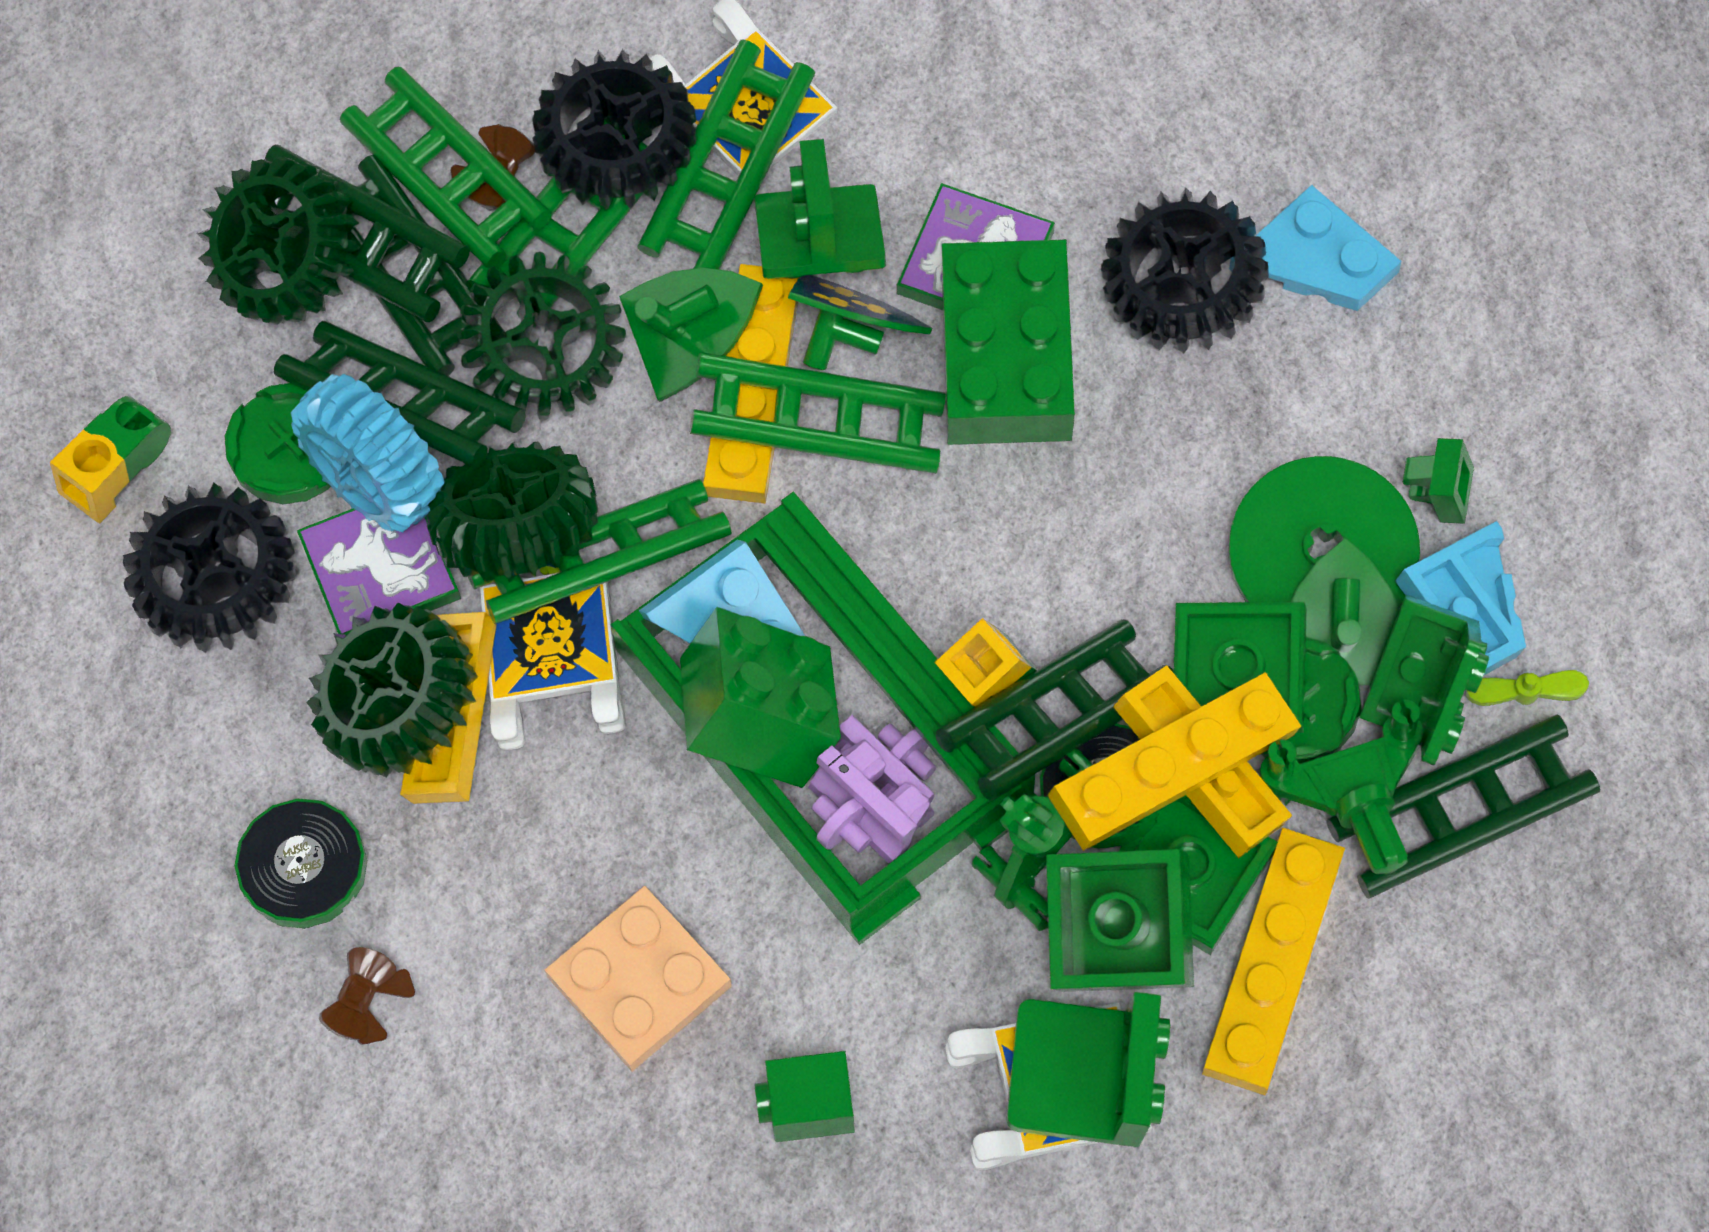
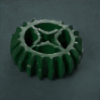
(300, 245)
(566, 325)
(513, 512)
(359, 697)

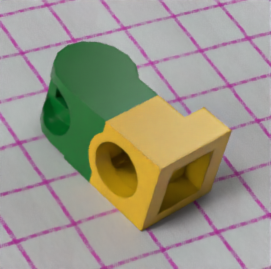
(109, 456)
(984, 663)

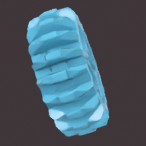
(367, 452)

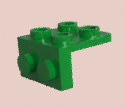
(1432, 662)
(1088, 1070)

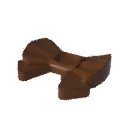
(510, 149)
(368, 974)

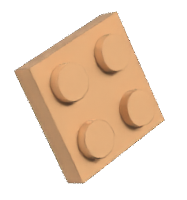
(638, 978)

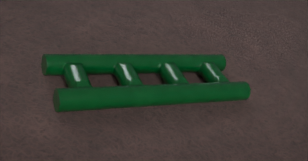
(386, 224)
(428, 346)
(434, 391)
(1020, 702)
(1504, 815)

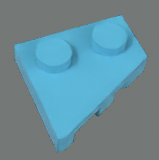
(1325, 253)
(725, 581)
(1472, 583)

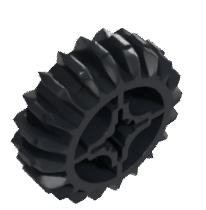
(596, 155)
(1217, 239)
(219, 525)

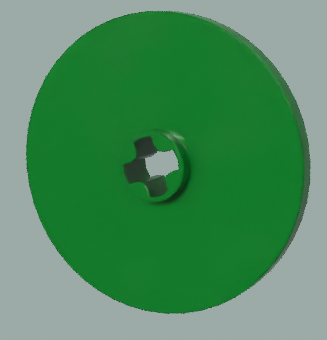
(1322, 499)

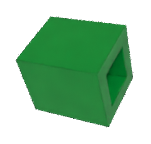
(806, 1097)

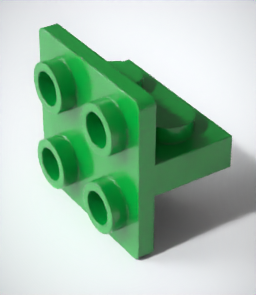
(818, 225)

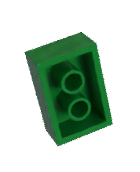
(1007, 342)

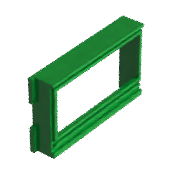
(900, 668)

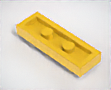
(453, 767)
(1235, 803)

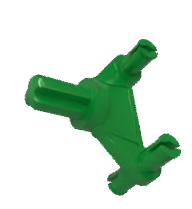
(1354, 784)
(1035, 831)

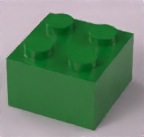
(759, 697)
(1120, 920)

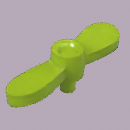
(1528, 687)

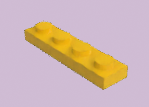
(739, 468)
(1173, 761)
(1273, 961)

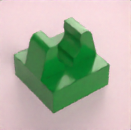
(1442, 479)

